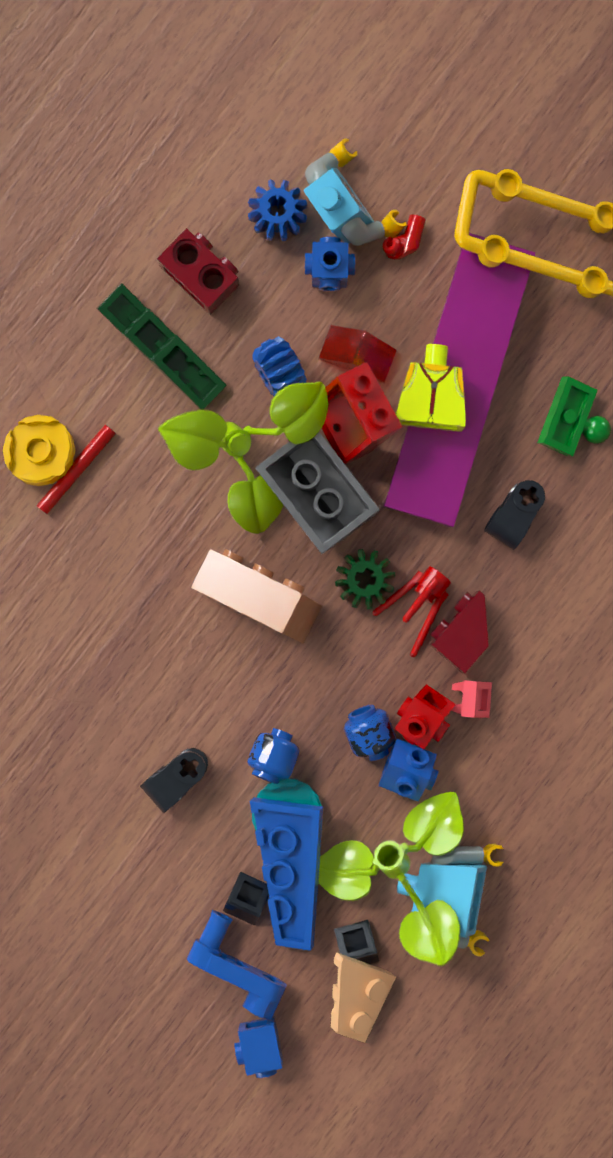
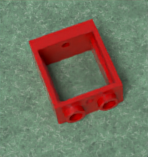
(359, 429)

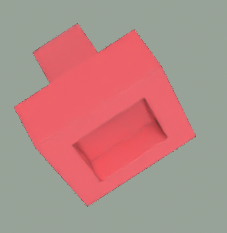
(475, 698)

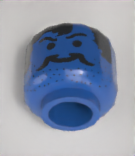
(369, 732)
(273, 756)

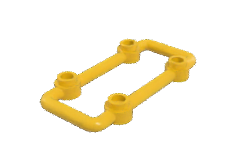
(496, 250)

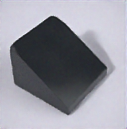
(247, 899)
(357, 942)

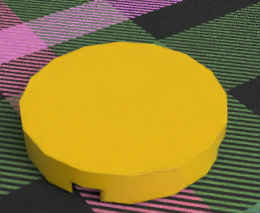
(39, 450)

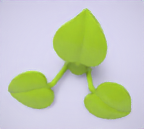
(198, 434)
(436, 826)

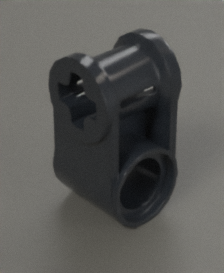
(511, 518)
(172, 782)

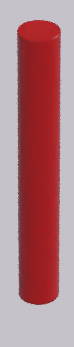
(78, 467)

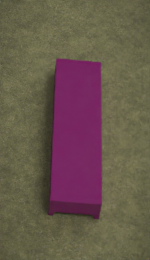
(477, 332)

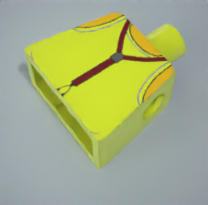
(433, 393)

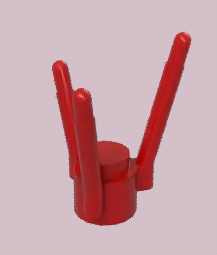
(430, 587)

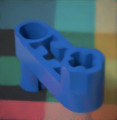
(263, 988)

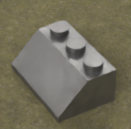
(318, 491)

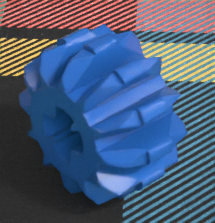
(277, 196)
(278, 365)

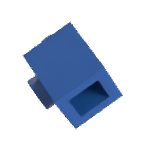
(259, 1048)

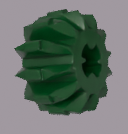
(359, 568)

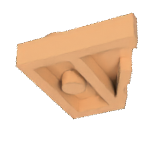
(358, 996)

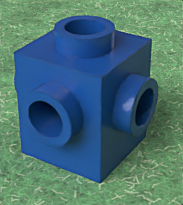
(329, 276)
(409, 770)

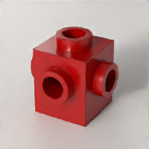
(424, 717)

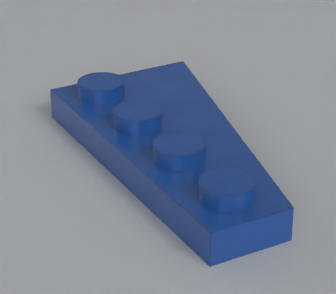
(291, 859)

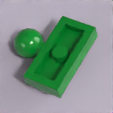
(570, 418)

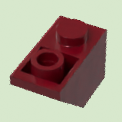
(465, 635)

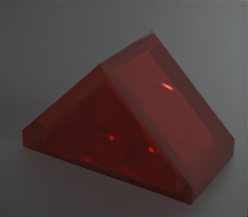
(354, 347)

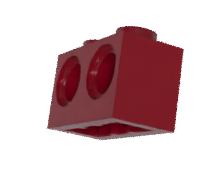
(192, 276)

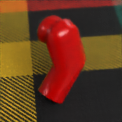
(405, 243)

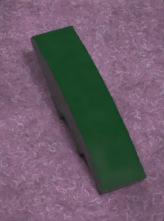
(161, 346)

